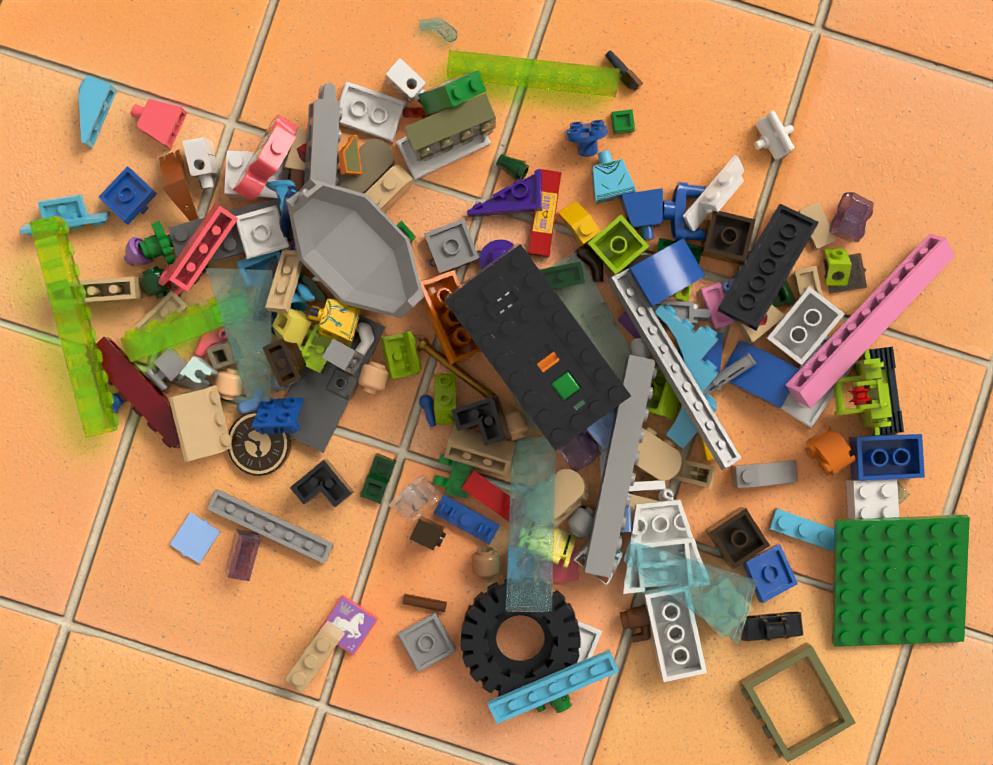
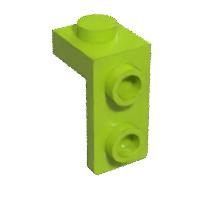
(444, 398)

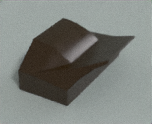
(285, 361)

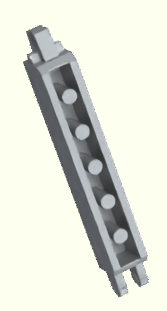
(323, 136)

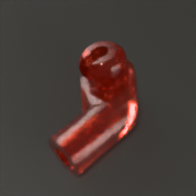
(414, 112)

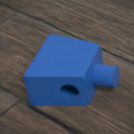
(643, 210)

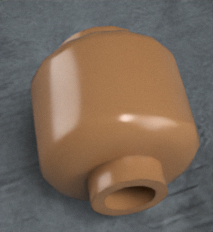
(486, 563)

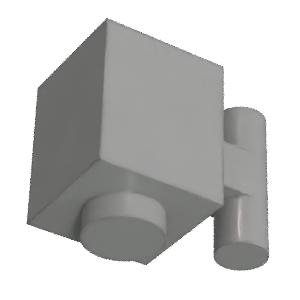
(170, 366)

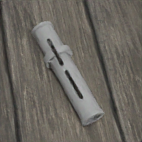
(730, 373)

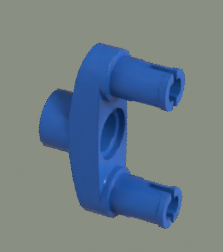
(676, 208)

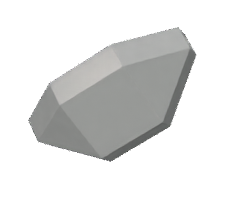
(354, 249)

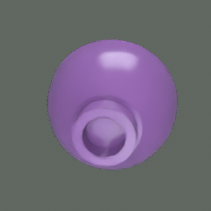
(134, 253)

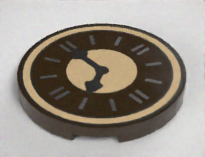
(257, 452)

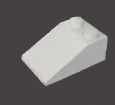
(235, 165)

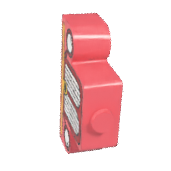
(266, 157)

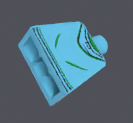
(610, 179)

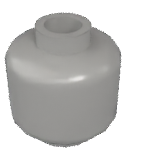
(581, 522)

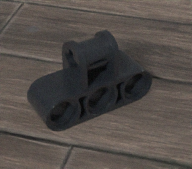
(772, 626)

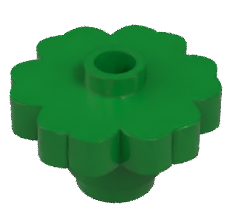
(158, 244)

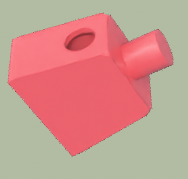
(160, 120)

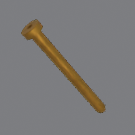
(454, 368)

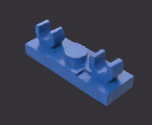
(466, 519)

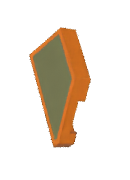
(350, 158)

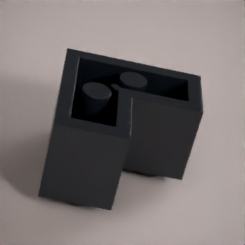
(486, 415)
(322, 479)

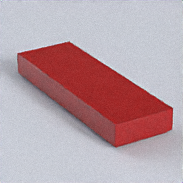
(487, 494)

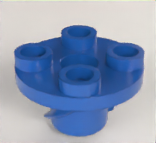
(586, 136)

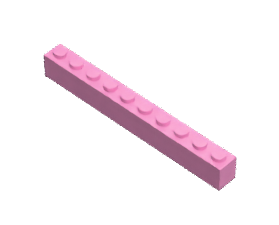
(870, 320)

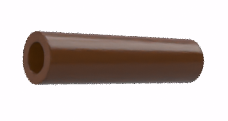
(423, 602)

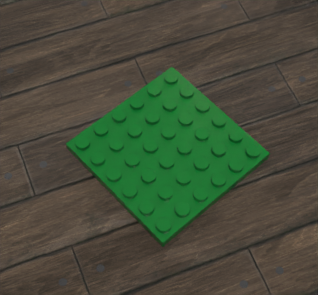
(900, 580)

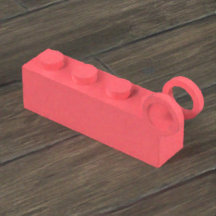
(199, 249)

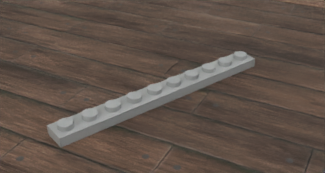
(674, 369)

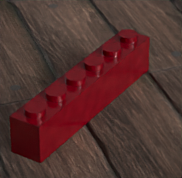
(139, 391)

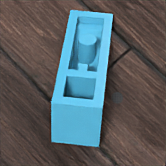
(94, 104)

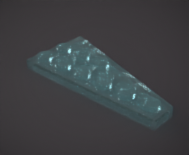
(247, 322)
(708, 591)

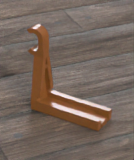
(175, 184)

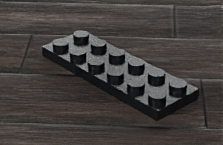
(768, 266)

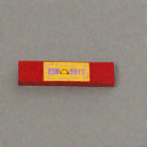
(544, 220)

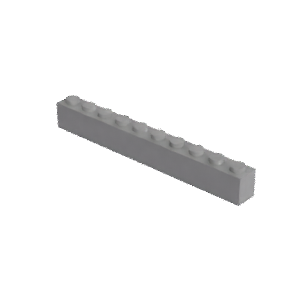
(618, 468)

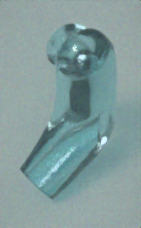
(442, 27)

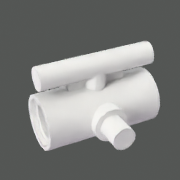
(774, 136)

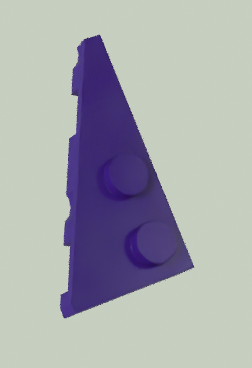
(518, 198)

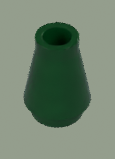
(514, 167)

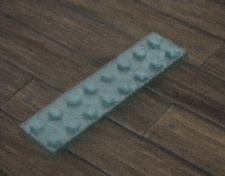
(531, 526)

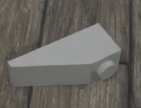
(764, 474)

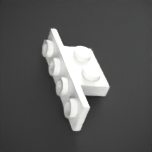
(716, 193)

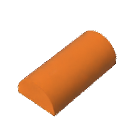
(451, 334)

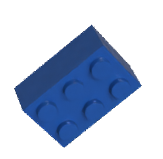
(887, 457)

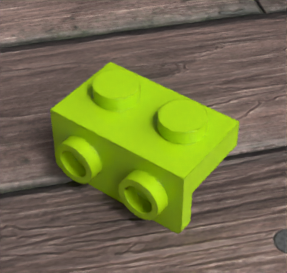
(401, 355)

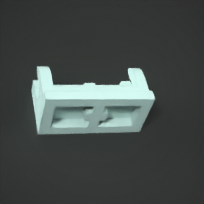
(198, 369)

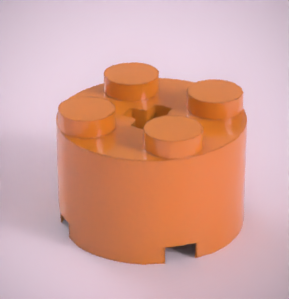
(830, 451)

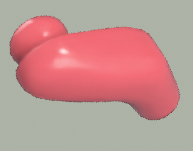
(208, 339)

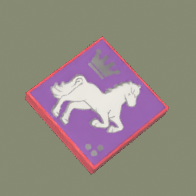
(353, 621)

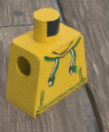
(336, 320)

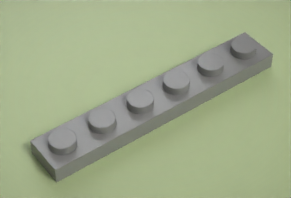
(270, 526)

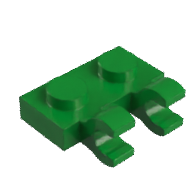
(458, 475)

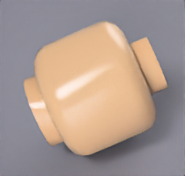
(373, 377)
(229, 383)
(516, 423)

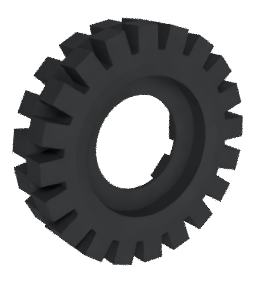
(492, 666)

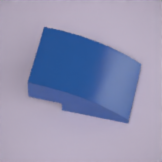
(666, 272)
(765, 379)

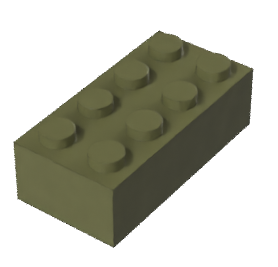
(451, 127)

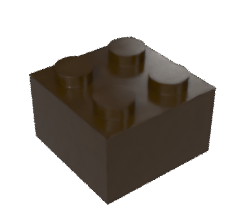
(727, 237)
(737, 537)

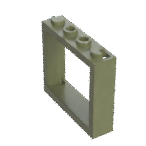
(778, 665)

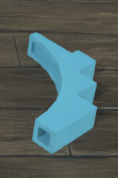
(693, 347)

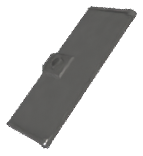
(328, 394)

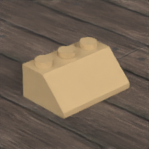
(200, 423)

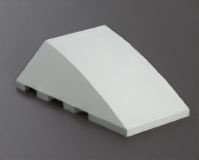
(664, 528)

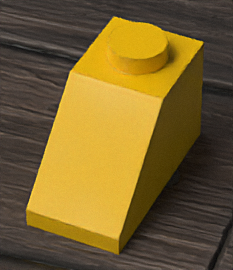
(579, 223)

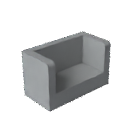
(343, 356)

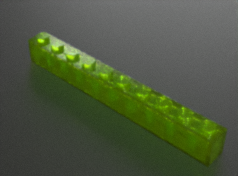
(74, 325)

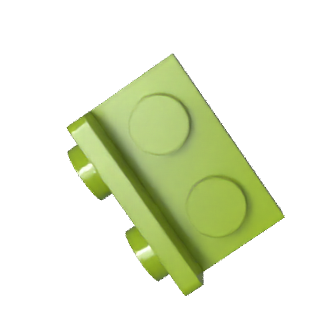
(315, 349)

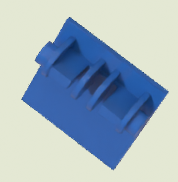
(278, 416)

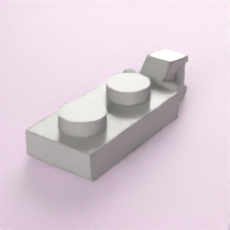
(685, 310)

